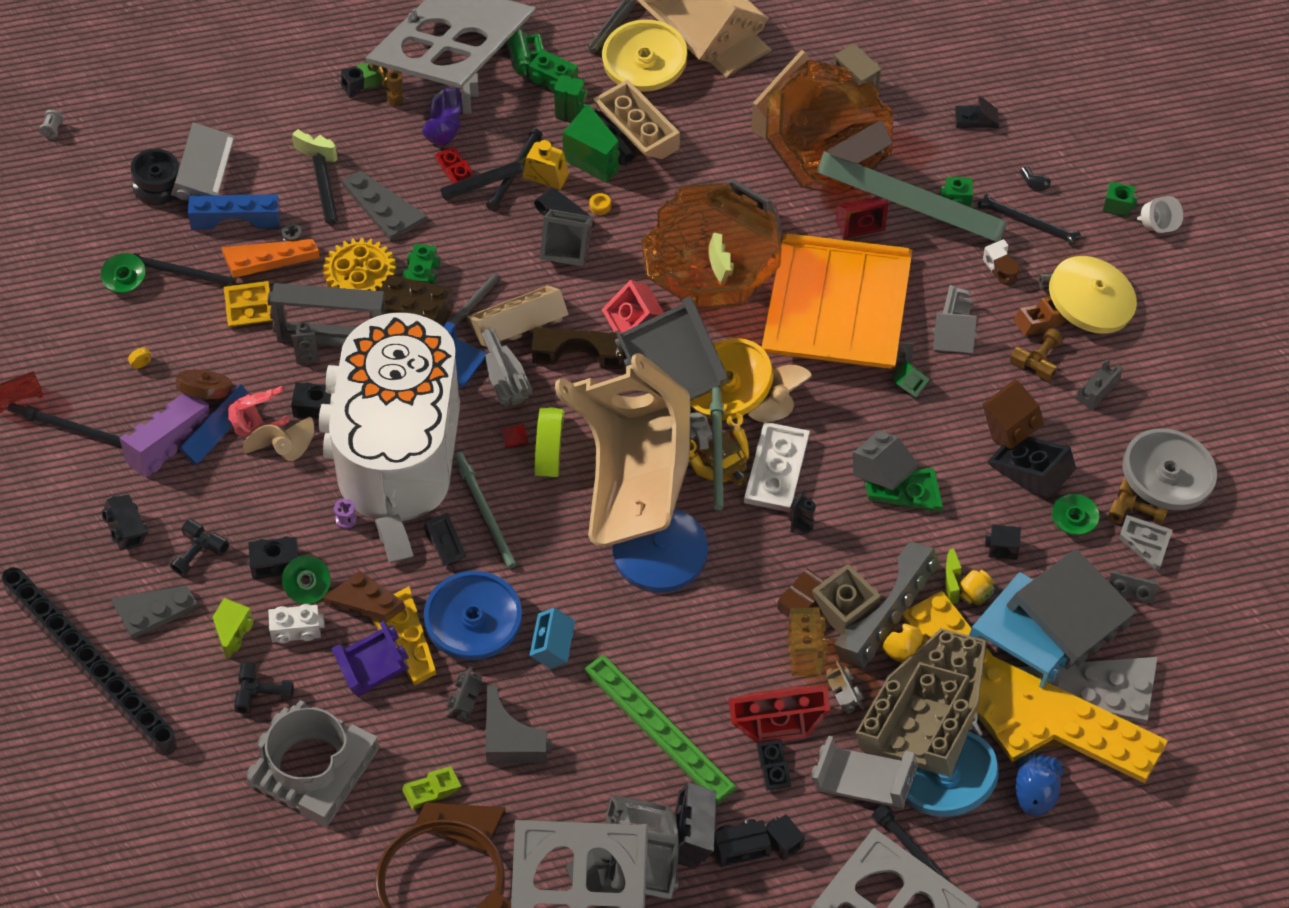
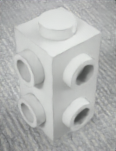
(295, 623)

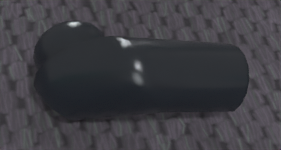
(1035, 181)

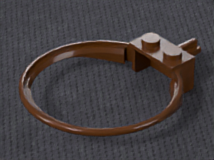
(493, 900)

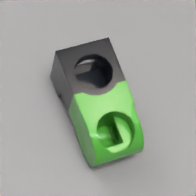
(359, 78)

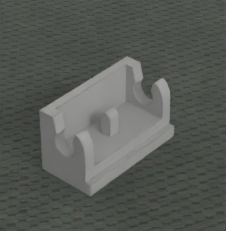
(955, 303)

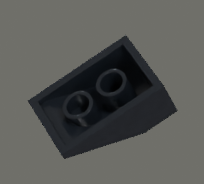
(1035, 465)

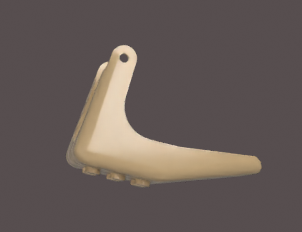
(638, 449)

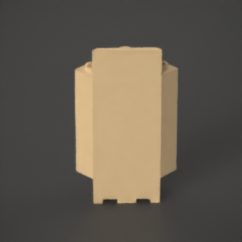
(715, 29)

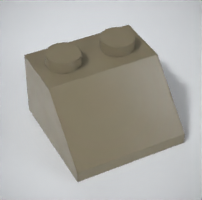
(846, 598)

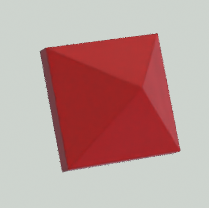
(514, 435)

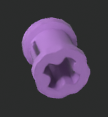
(343, 515)

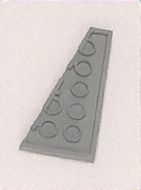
(1113, 685)

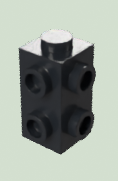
(124, 522)

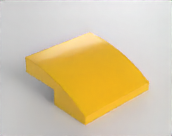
(247, 304)

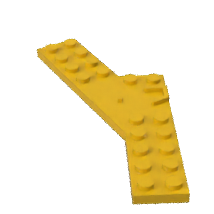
(1029, 716)

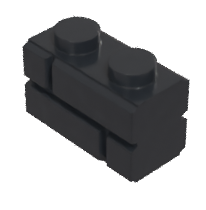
(741, 842)

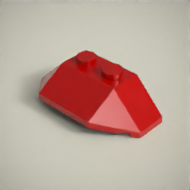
(780, 712)

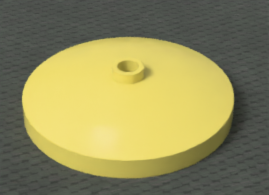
(645, 54)
(1092, 294)

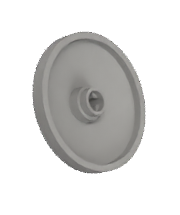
(1169, 469)

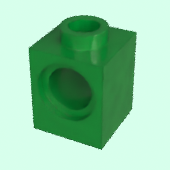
(1120, 199)

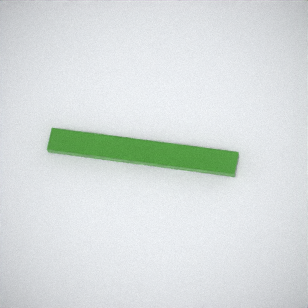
(659, 728)

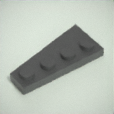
(384, 207)

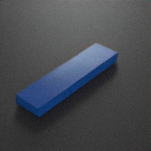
(212, 429)

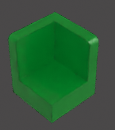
(910, 378)

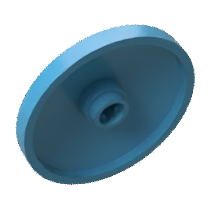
(968, 787)

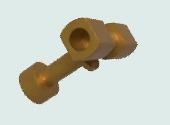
(394, 83)
(1037, 358)
(1128, 502)

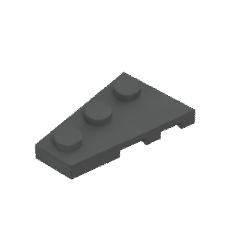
(153, 609)

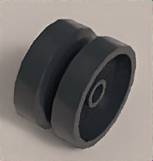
(154, 176)

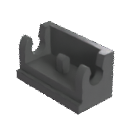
(1099, 385)

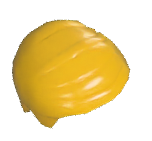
(903, 645)

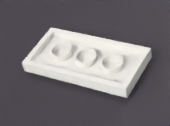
(776, 467)

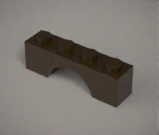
(552, 344)

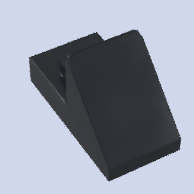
(979, 116)

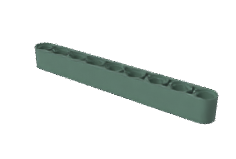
(912, 197)

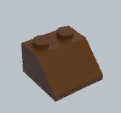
(1012, 415)

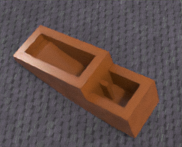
(1038, 317)

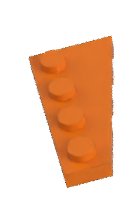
(266, 256)

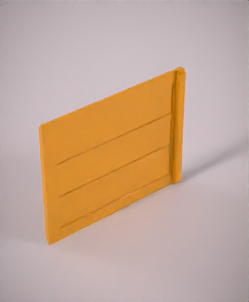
(838, 301)

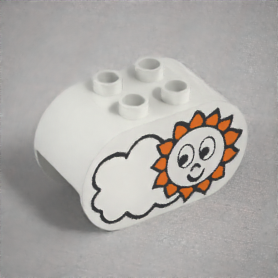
(393, 415)

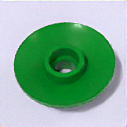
(121, 265)
(1078, 507)
(318, 579)

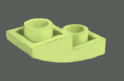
(310, 146)
(719, 258)

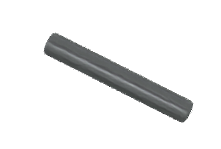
(611, 25)

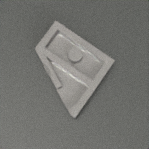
(1146, 540)

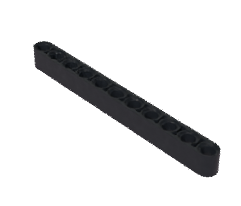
(93, 668)

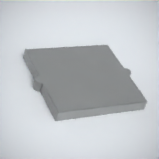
(954, 332)

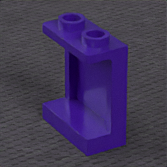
(372, 660)

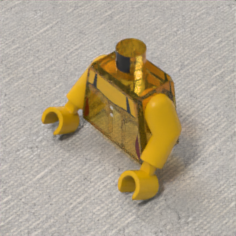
(734, 454)

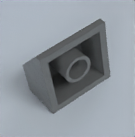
(883, 460)

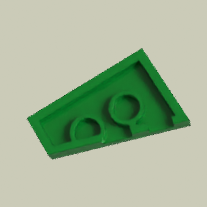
(916, 491)

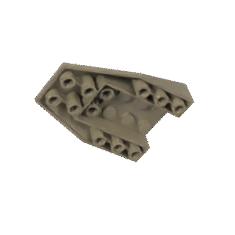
(928, 703)

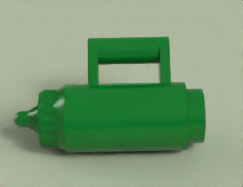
(519, 50)

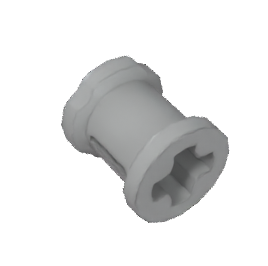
(51, 124)

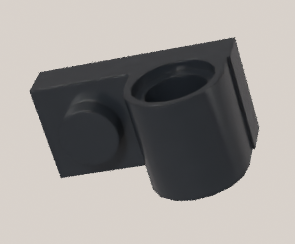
(445, 539)

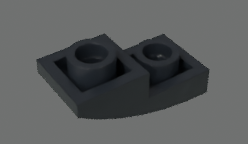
(773, 765)

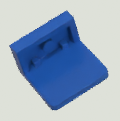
(467, 357)

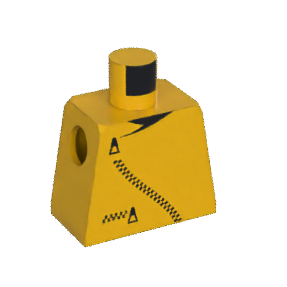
(546, 165)

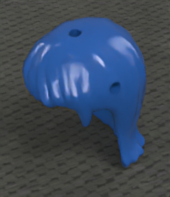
(1040, 781)

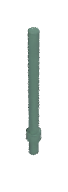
(717, 411)
(468, 475)

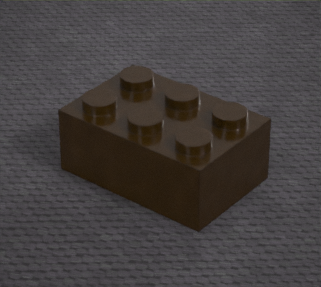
(418, 298)

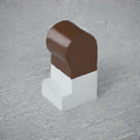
(1000, 263)

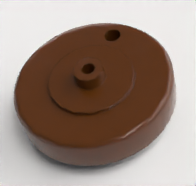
(204, 384)

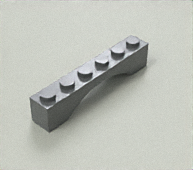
(862, 639)

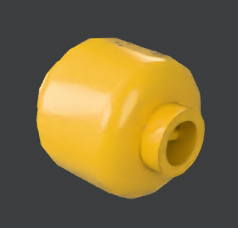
(976, 587)

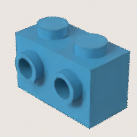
(552, 638)

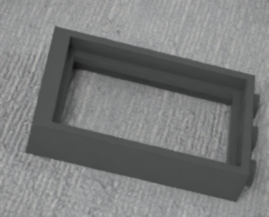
(321, 297)

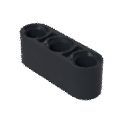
(556, 200)

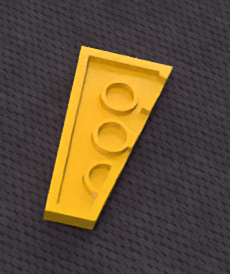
(412, 639)

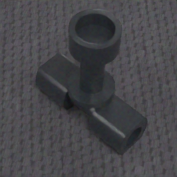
(200, 542)
(251, 688)

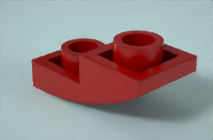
(453, 165)

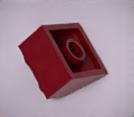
(862, 217)

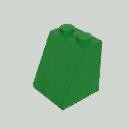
(591, 145)

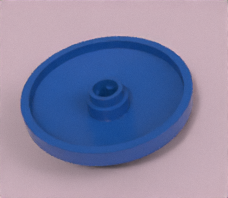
(664, 558)
(473, 615)

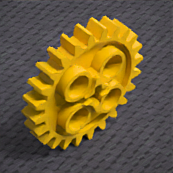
(359, 266)

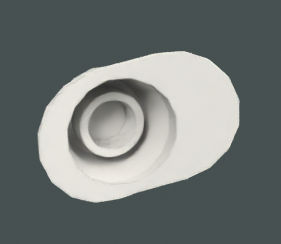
(1162, 214)

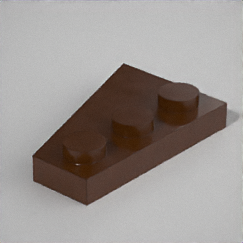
(365, 596)
(481, 817)

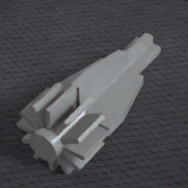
(505, 371)

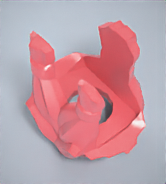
(246, 408)

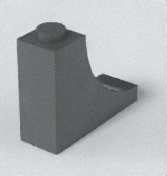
(510, 740)

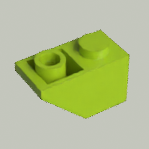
(231, 624)

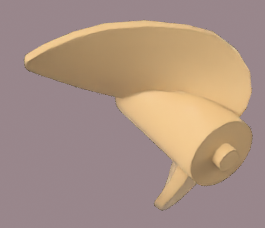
(780, 402)
(288, 443)

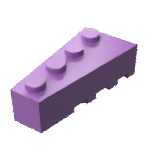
(164, 434)

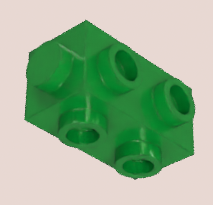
(422, 264)

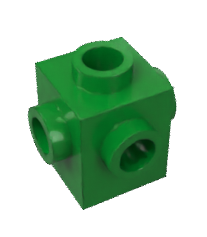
(958, 190)

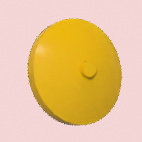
(749, 375)

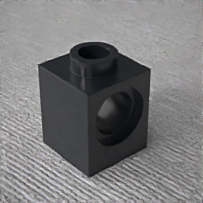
(1003, 541)
(784, 836)

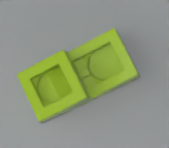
(952, 575)
(431, 789)

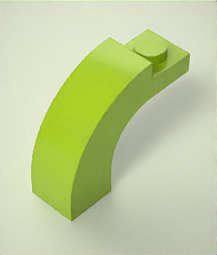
(548, 442)

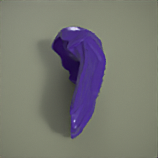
(443, 116)

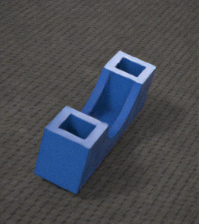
(260, 210)

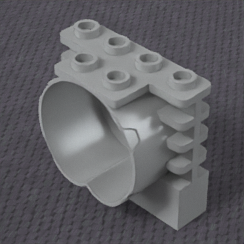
(318, 795)

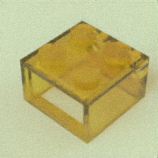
(807, 624)

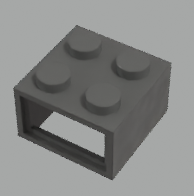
(566, 237)

